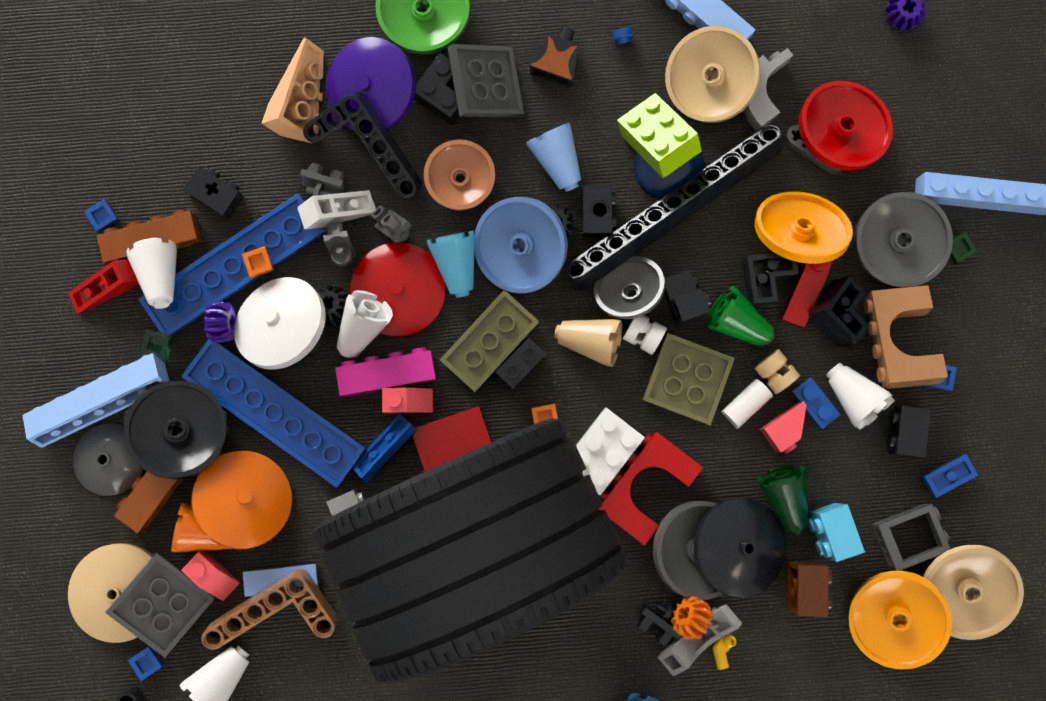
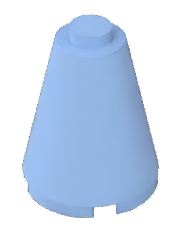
(558, 156)

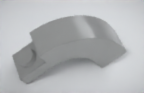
(761, 109)
(682, 653)

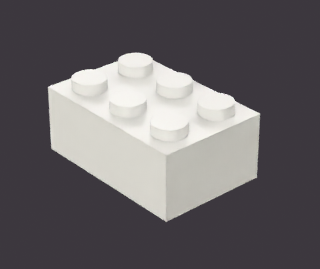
(607, 448)

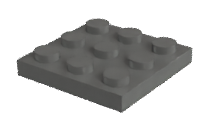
(485, 81)
(160, 605)

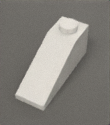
(335, 208)

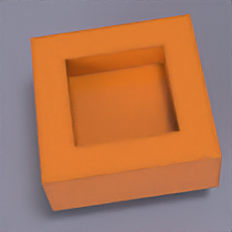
(258, 262)
(544, 412)

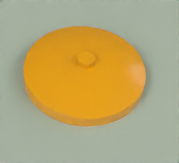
(803, 227)
(900, 620)

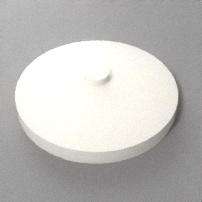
(279, 323)

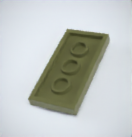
(489, 341)

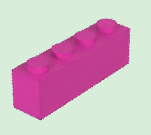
(390, 372)

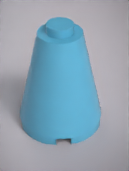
(455, 261)

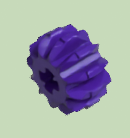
(905, 19)
(220, 322)

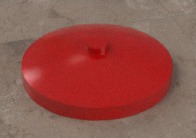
(845, 125)
(405, 280)

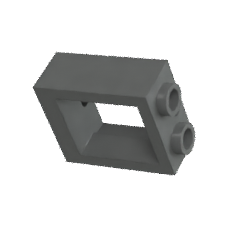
(889, 546)

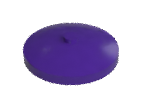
(378, 72)

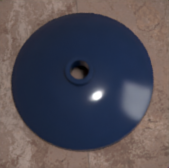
(657, 186)

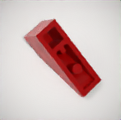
(103, 285)
(805, 292)

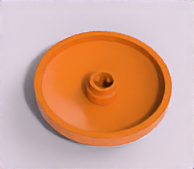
(241, 500)

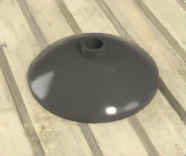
(634, 277)
(117, 473)

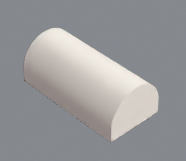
(747, 403)

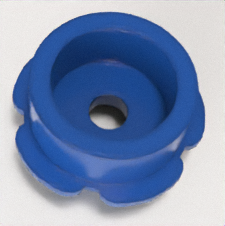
(622, 35)

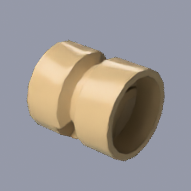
(768, 369)

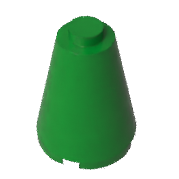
(738, 318)

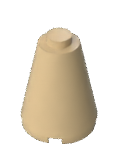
(592, 338)

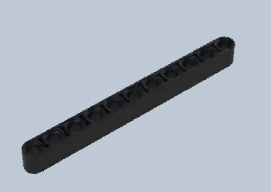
(674, 207)

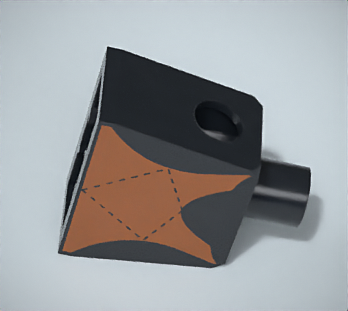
(556, 58)

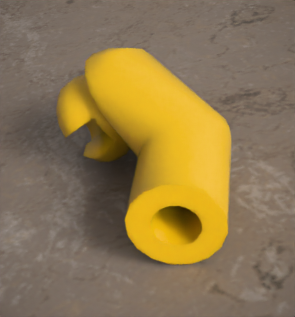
(720, 649)

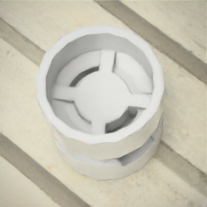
(645, 333)

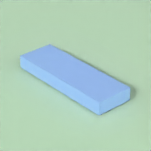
(258, 580)

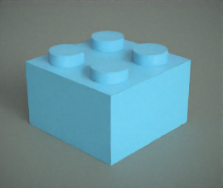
(835, 532)

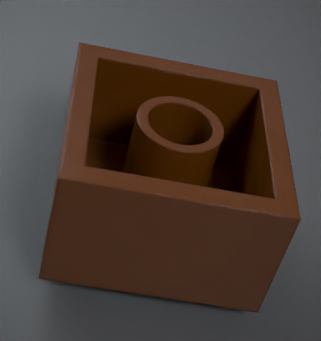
(808, 589)

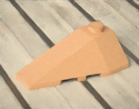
(297, 94)

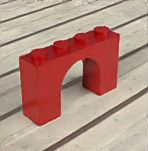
(655, 453)

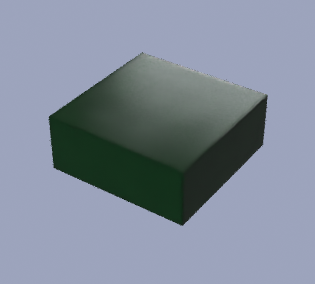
(962, 248)

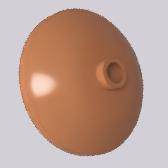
(454, 160)

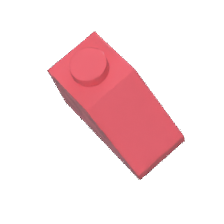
(407, 400)
(785, 429)
(210, 575)

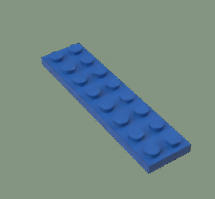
(223, 269)
(274, 413)

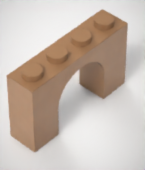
(896, 367)

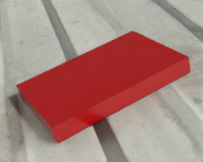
(450, 437)

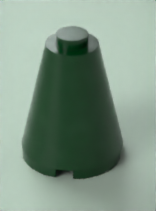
(788, 496)

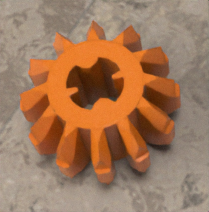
(692, 618)

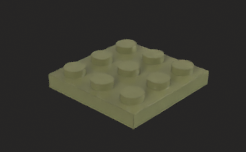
(688, 379)

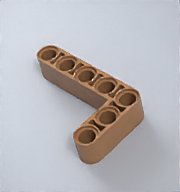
(270, 605)

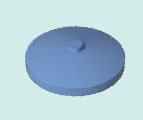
(520, 244)

